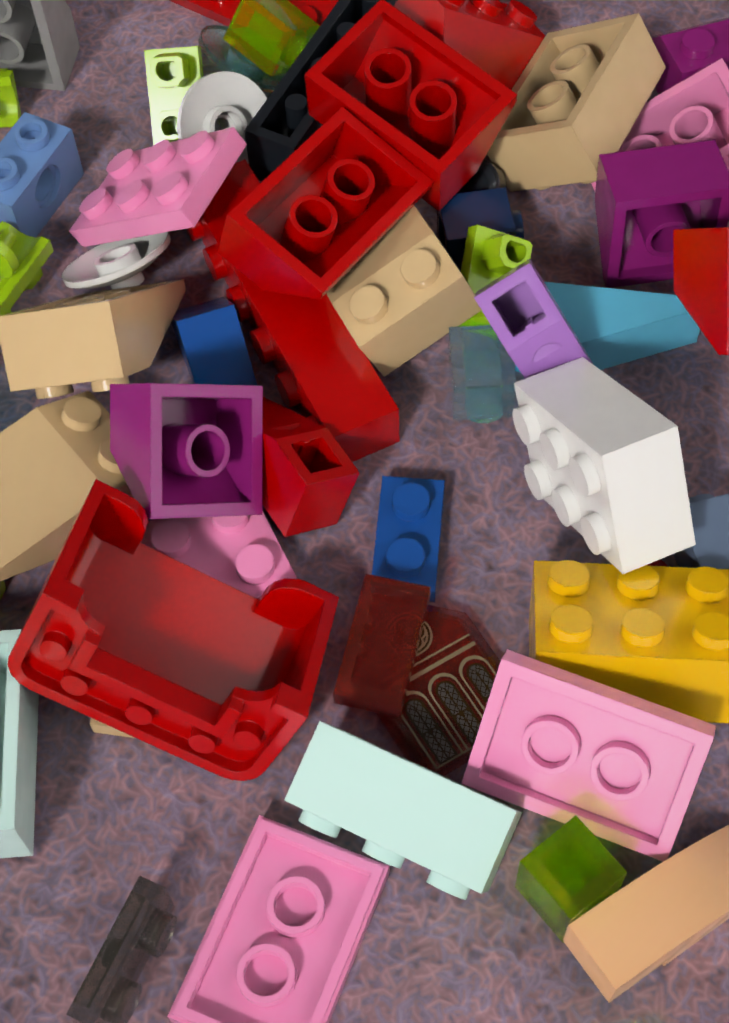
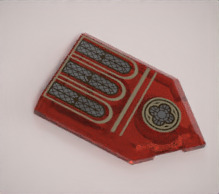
(445, 693)

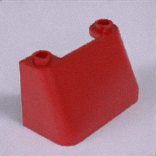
(170, 646)

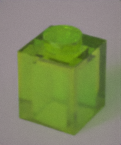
(270, 33)
(568, 875)

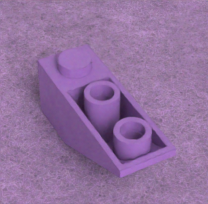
(529, 321)

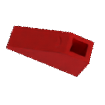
(302, 472)

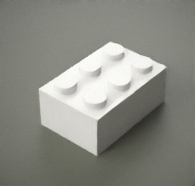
(605, 464)

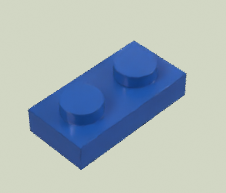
(409, 530)

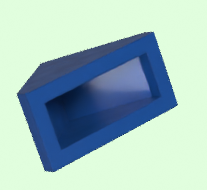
(213, 344)

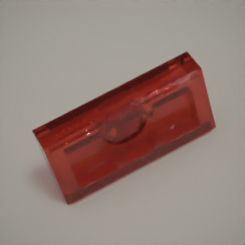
(382, 645)

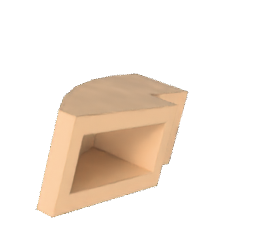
(654, 916)

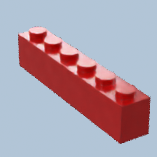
(304, 339)

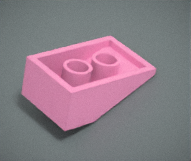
(686, 114)

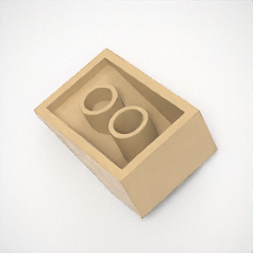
(402, 295)
(87, 338)
(46, 475)

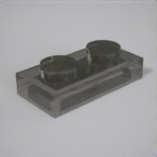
(140, 930)

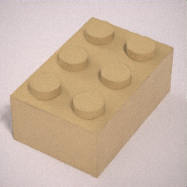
(576, 103)

